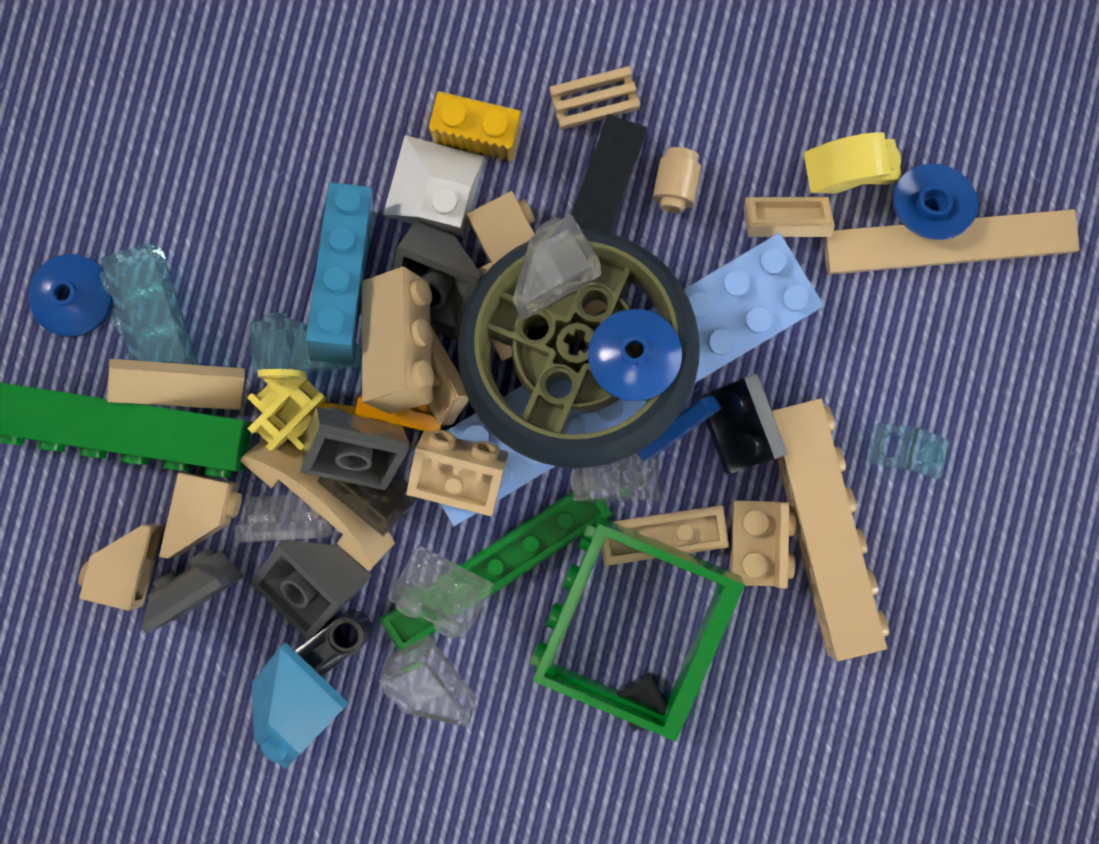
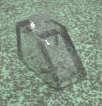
(554, 266)
(618, 482)
(427, 684)

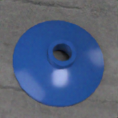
(936, 187)
(87, 301)
(635, 377)

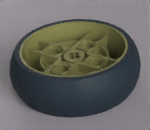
(539, 363)

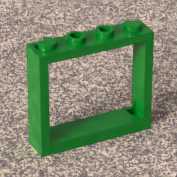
(698, 658)

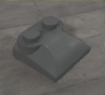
(181, 594)

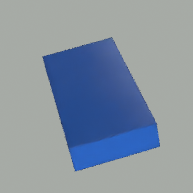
(681, 426)

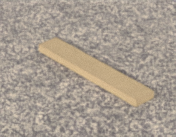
(983, 241)

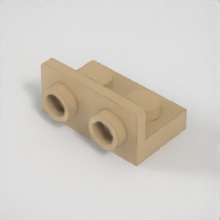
(457, 472)
(762, 542)

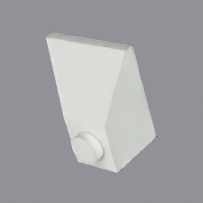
(434, 185)

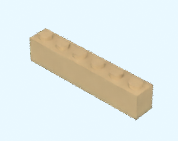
(827, 533)

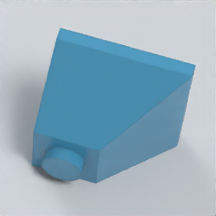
(291, 706)

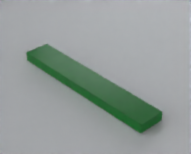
(510, 557)

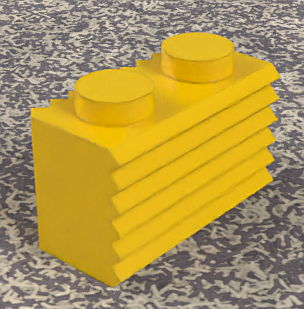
(475, 126)

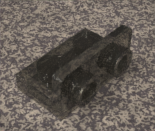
(375, 506)

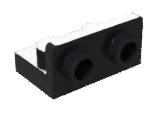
(744, 426)

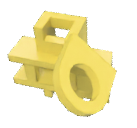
(294, 418)

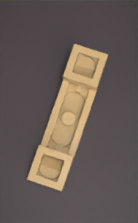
(285, 465)

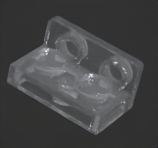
(280, 519)
(440, 593)

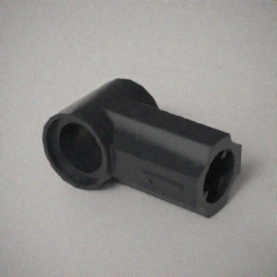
(330, 647)

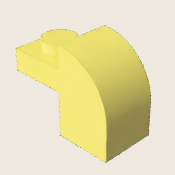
(852, 163)

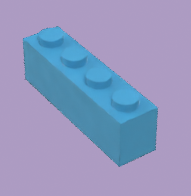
(340, 274)

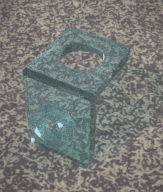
(919, 450)

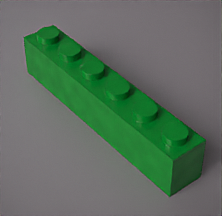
(122, 428)

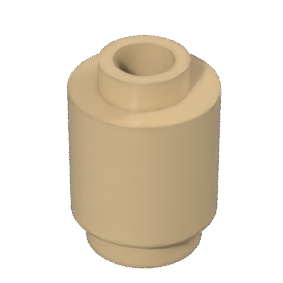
(677, 180)

